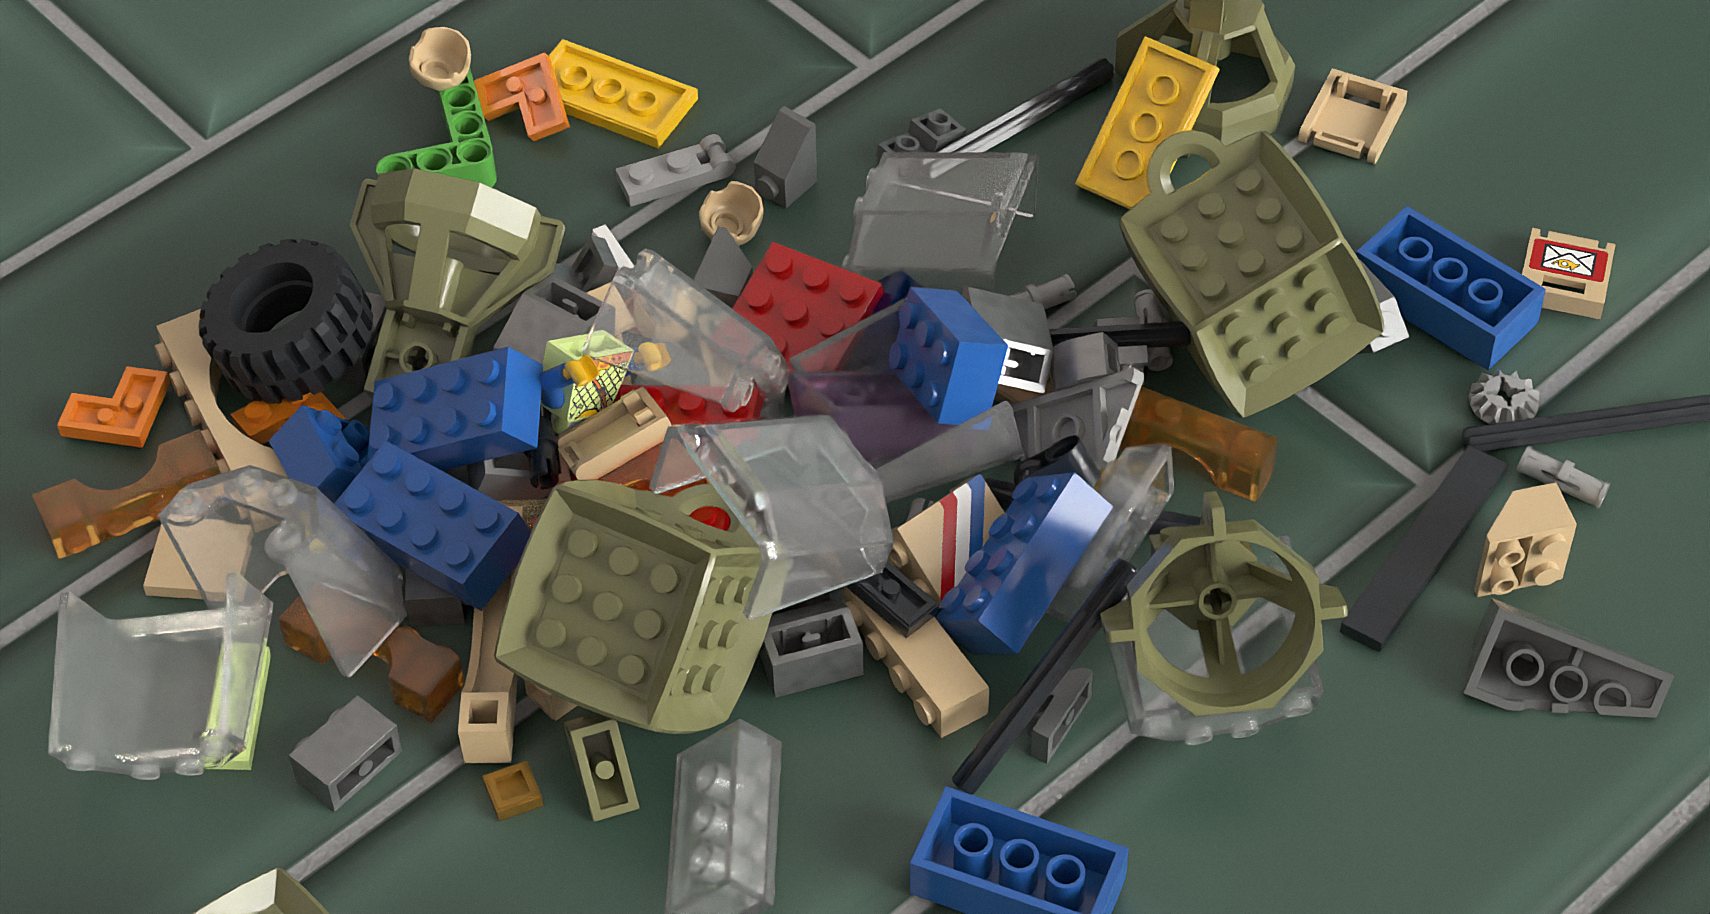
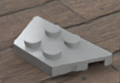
(1092, 410)

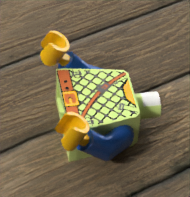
(575, 383)

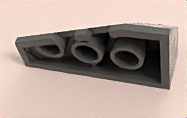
(1543, 666)

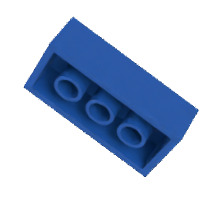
(1452, 287)
(460, 409)
(435, 524)
(1022, 563)
(1011, 862)

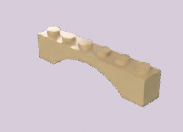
(199, 379)
(489, 689)

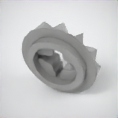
(1492, 407)

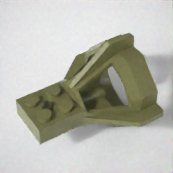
(1214, 31)
(470, 262)
(1208, 582)

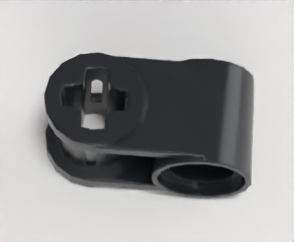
(1062, 457)

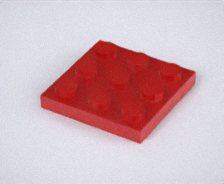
(804, 299)

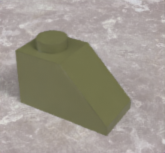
(601, 765)

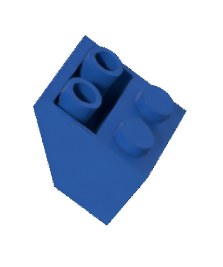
(322, 450)

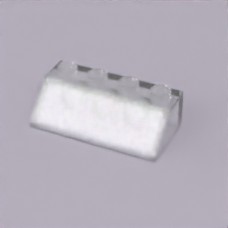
(1138, 490)
(725, 824)

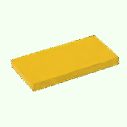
(619, 94)
(1154, 101)

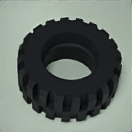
(304, 351)

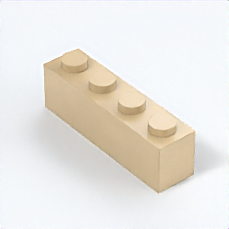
(927, 667)

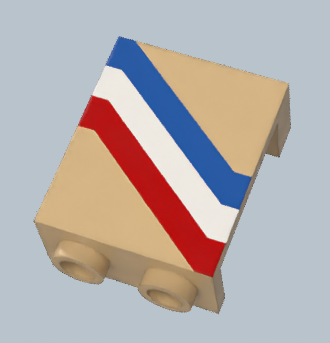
(944, 536)

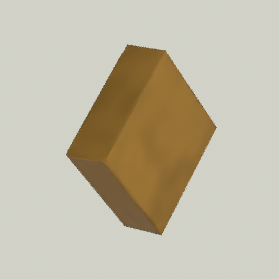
(513, 790)

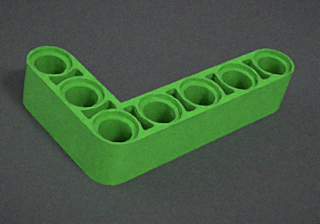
(470, 148)

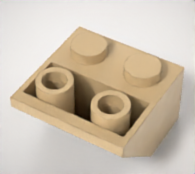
(1527, 542)

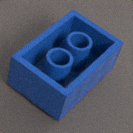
(947, 355)

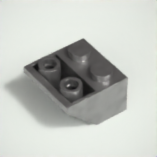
(545, 314)
(1025, 331)
(811, 647)

